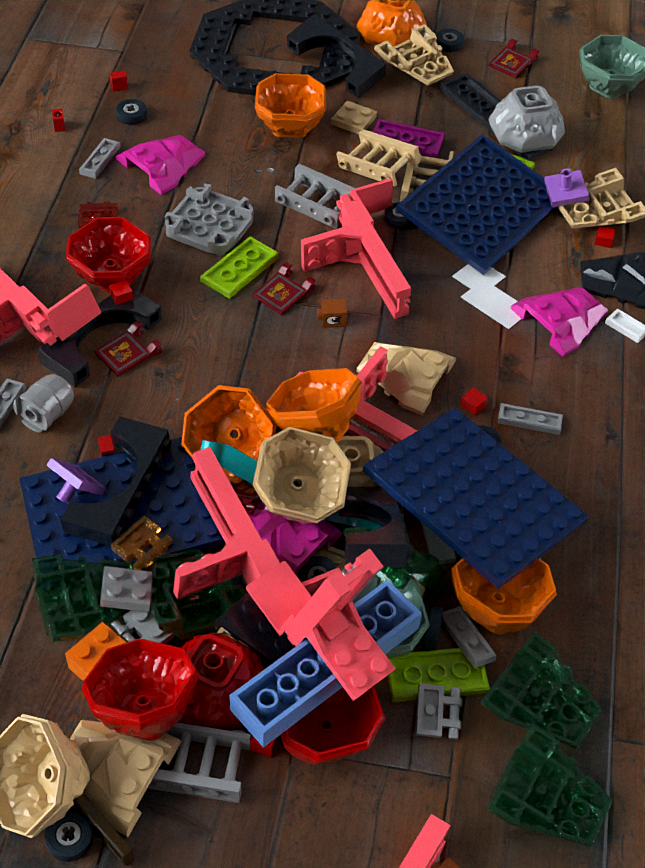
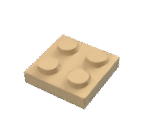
(353, 117)

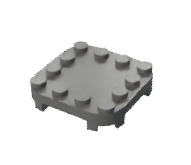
(209, 220)

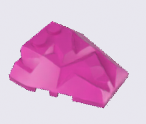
(163, 160)
(565, 314)
(292, 539)

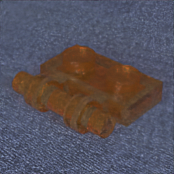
(136, 539)

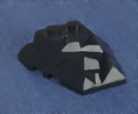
(616, 276)

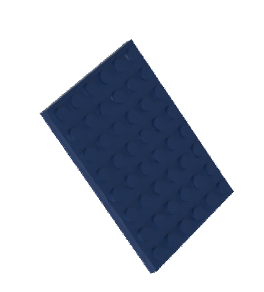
(479, 204)
(476, 496)
(168, 502)

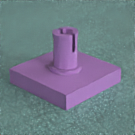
(566, 188)
(75, 479)

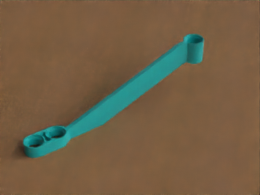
(245, 468)

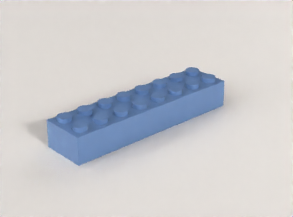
(301, 677)

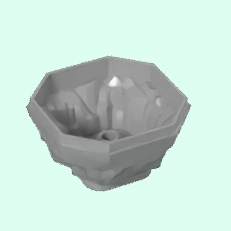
(527, 120)

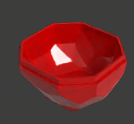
(350, 731)

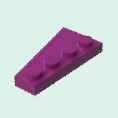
(427, 140)

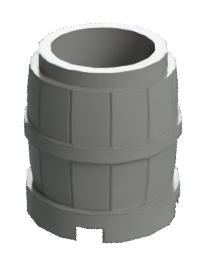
(44, 402)

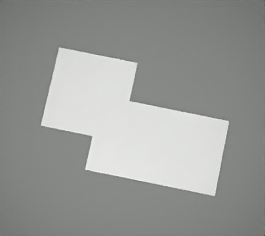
(486, 296)

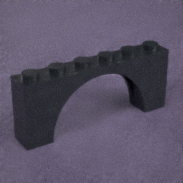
(318, 33)
(64, 356)
(107, 519)
(387, 543)

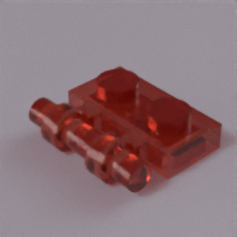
(96, 210)

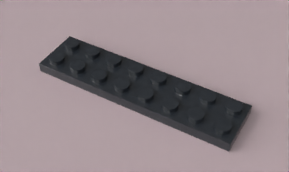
(478, 103)

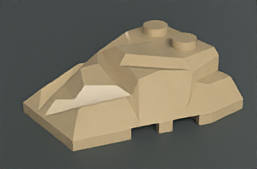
(418, 56)
(606, 203)
(411, 373)
(120, 770)

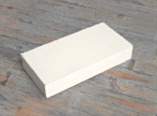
(626, 325)

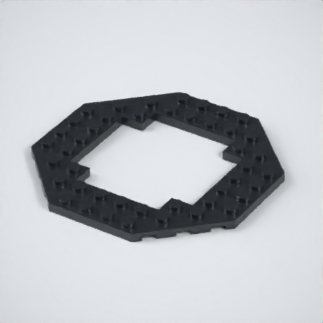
(217, 27)

